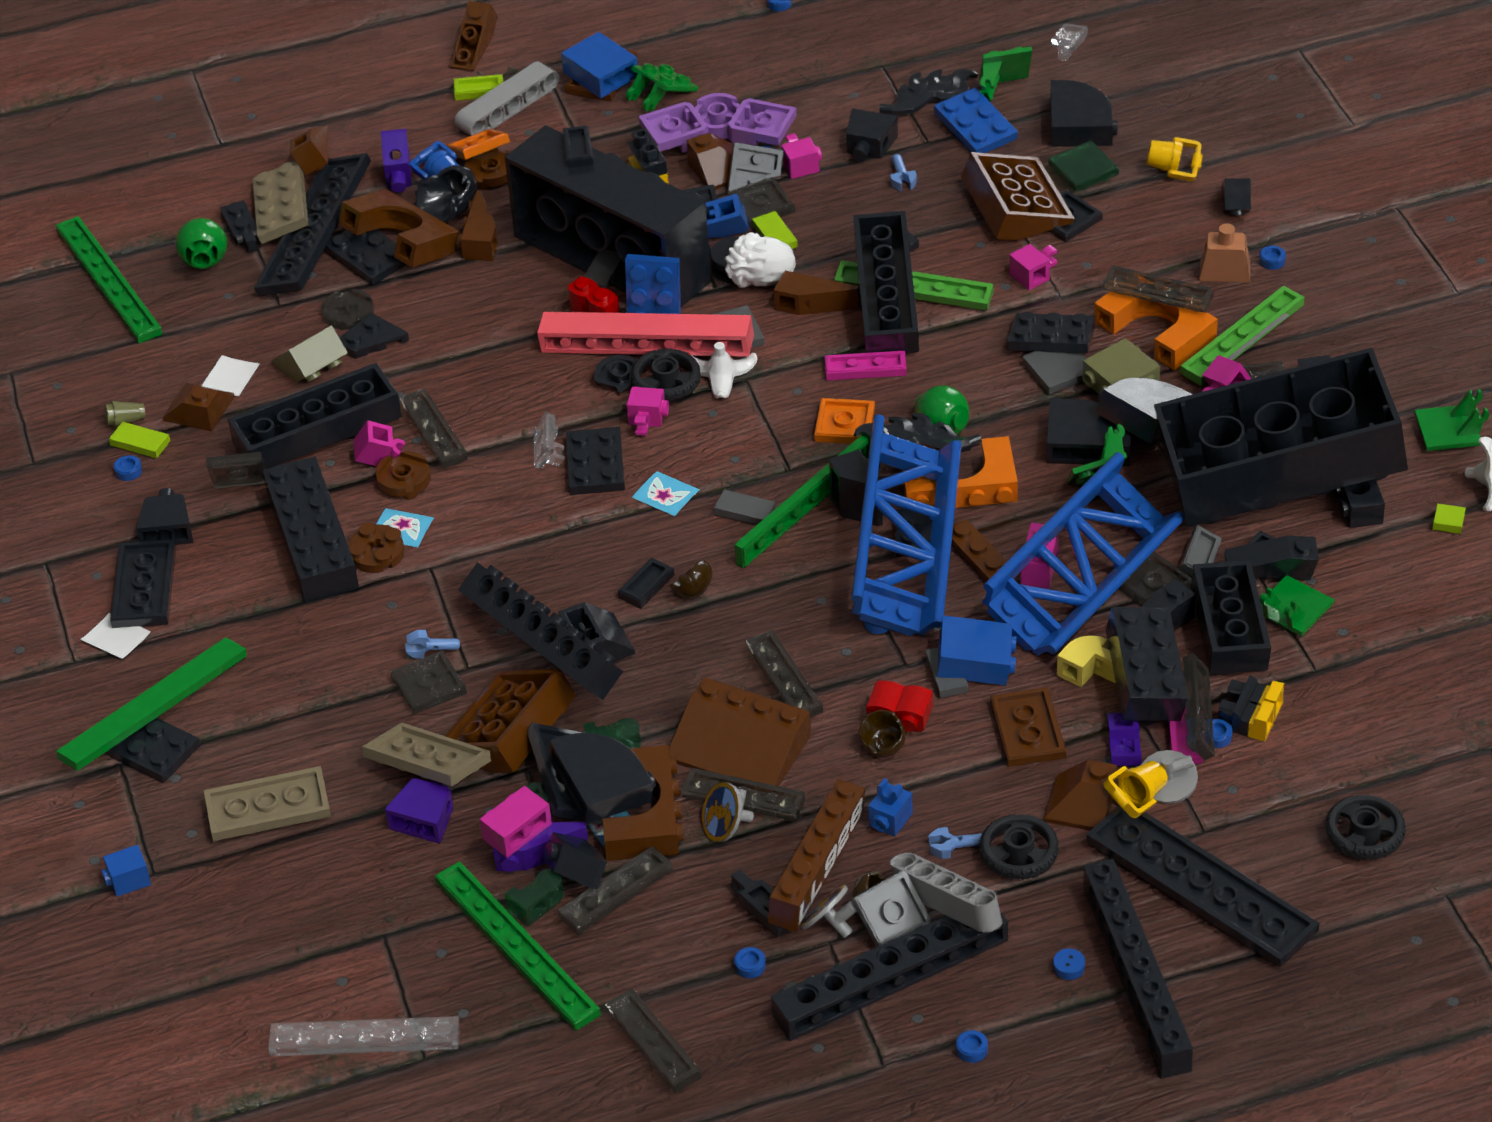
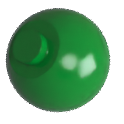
(201, 243)
(944, 405)

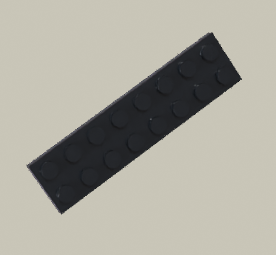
(301, 249)
(1204, 884)

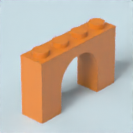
(1174, 346)
(992, 485)

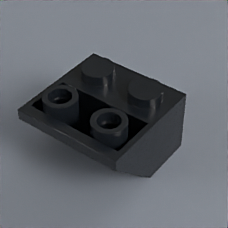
(848, 485)
(600, 627)

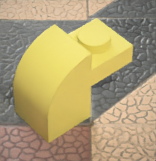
(1083, 659)

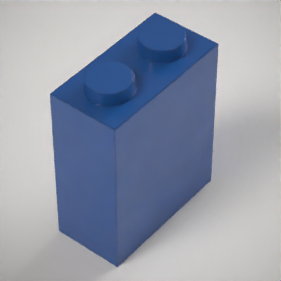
(599, 64)
(976, 650)

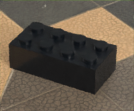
(1230, 617)
(1146, 664)

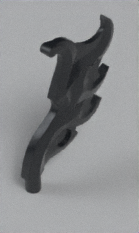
(928, 89)
(921, 432)

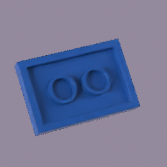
(975, 121)
(652, 284)

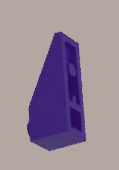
(532, 853)

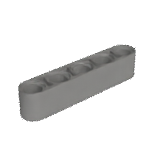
(507, 99)
(950, 893)

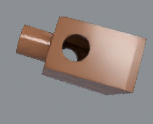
(1225, 256)

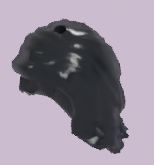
(447, 192)

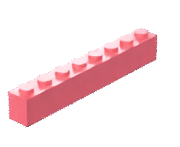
(644, 333)

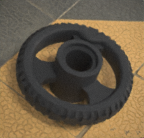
(666, 373)
(1366, 827)
(1018, 847)

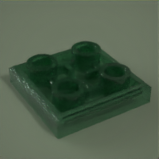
(1083, 166)

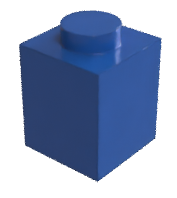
(126, 871)

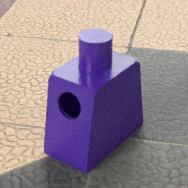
(398, 171)
(421, 810)

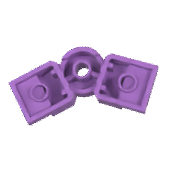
(721, 115)

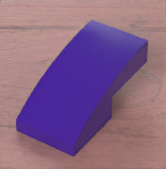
(1124, 740)

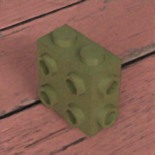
(1118, 363)

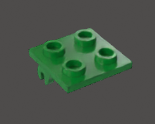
(1003, 67)
(664, 79)
(1452, 425)
(1112, 444)
(1294, 605)

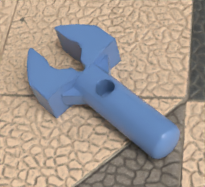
(901, 174)
(419, 643)
(950, 842)

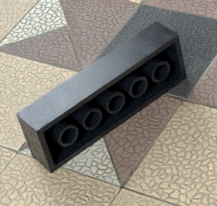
(886, 282)
(316, 416)
(310, 529)

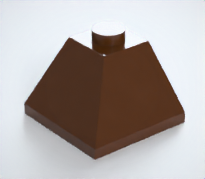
(710, 159)
(198, 407)
(1080, 796)

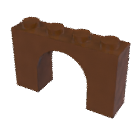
(423, 236)
(657, 827)

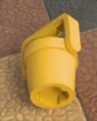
(1167, 154)
(1137, 787)

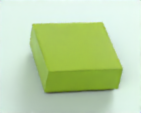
(1449, 518)

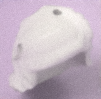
(758, 260)

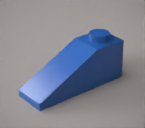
(726, 217)

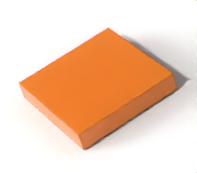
(478, 143)
(840, 418)

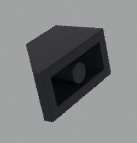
(1236, 196)
(575, 859)

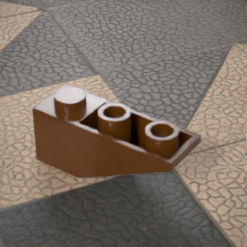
(474, 35)
(311, 149)
(479, 233)
(812, 295)

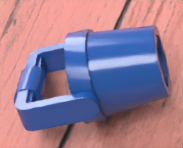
(434, 159)

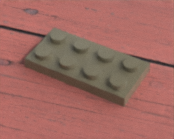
(280, 201)
(426, 754)
(267, 803)

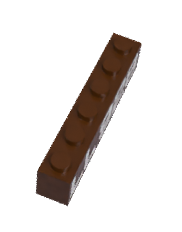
(816, 855)

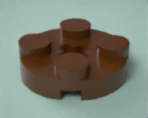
(486, 176)
(405, 486)
(372, 536)

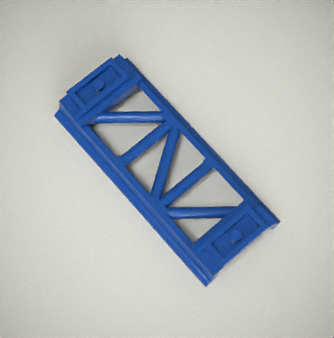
(877, 599)
(1015, 603)

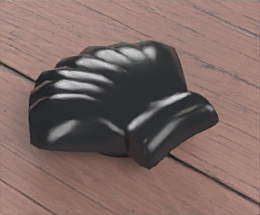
(615, 372)

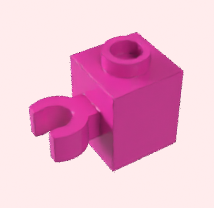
(800, 156)
(1031, 266)
(1224, 372)
(646, 408)
(375, 443)

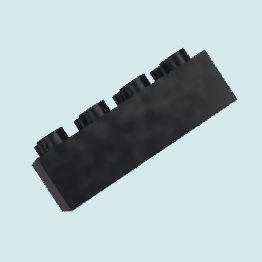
(607, 208)
(1281, 437)

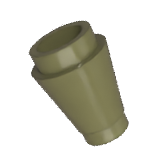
(123, 412)

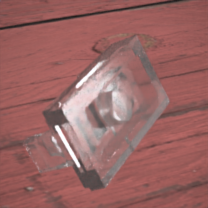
(1068, 39)
(544, 446)

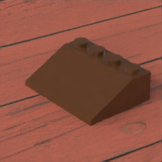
(1015, 195)
(506, 710)
(740, 733)

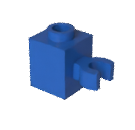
(890, 808)

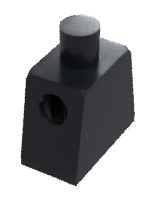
(870, 134)
(165, 518)

